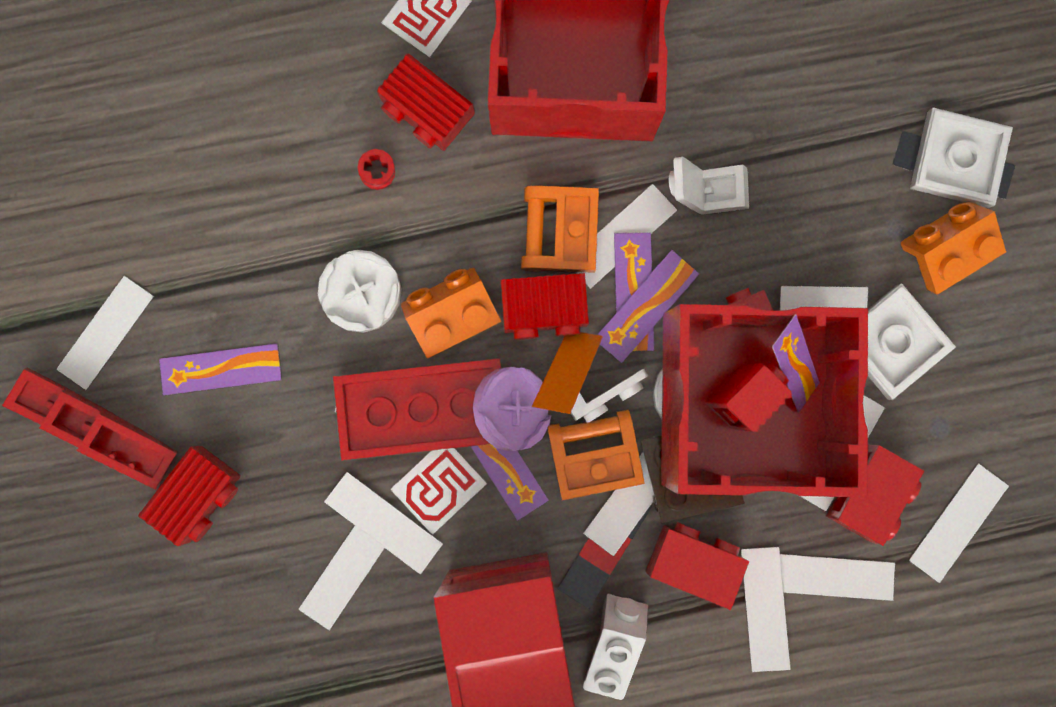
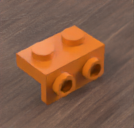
(955, 245)
(449, 311)

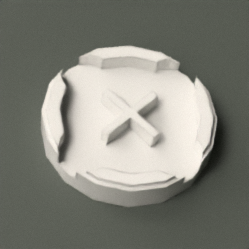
(359, 291)

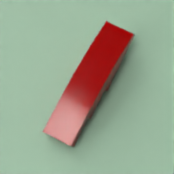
(90, 428)

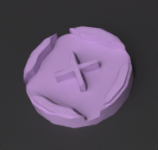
(505, 409)

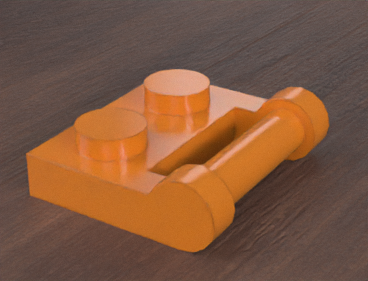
(573, 232)
(600, 468)

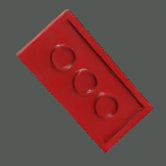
(409, 409)

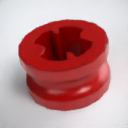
(366, 176)

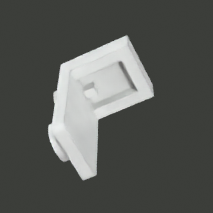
(709, 189)
(597, 406)
(617, 647)

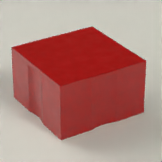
(578, 69)
(797, 453)
(503, 635)

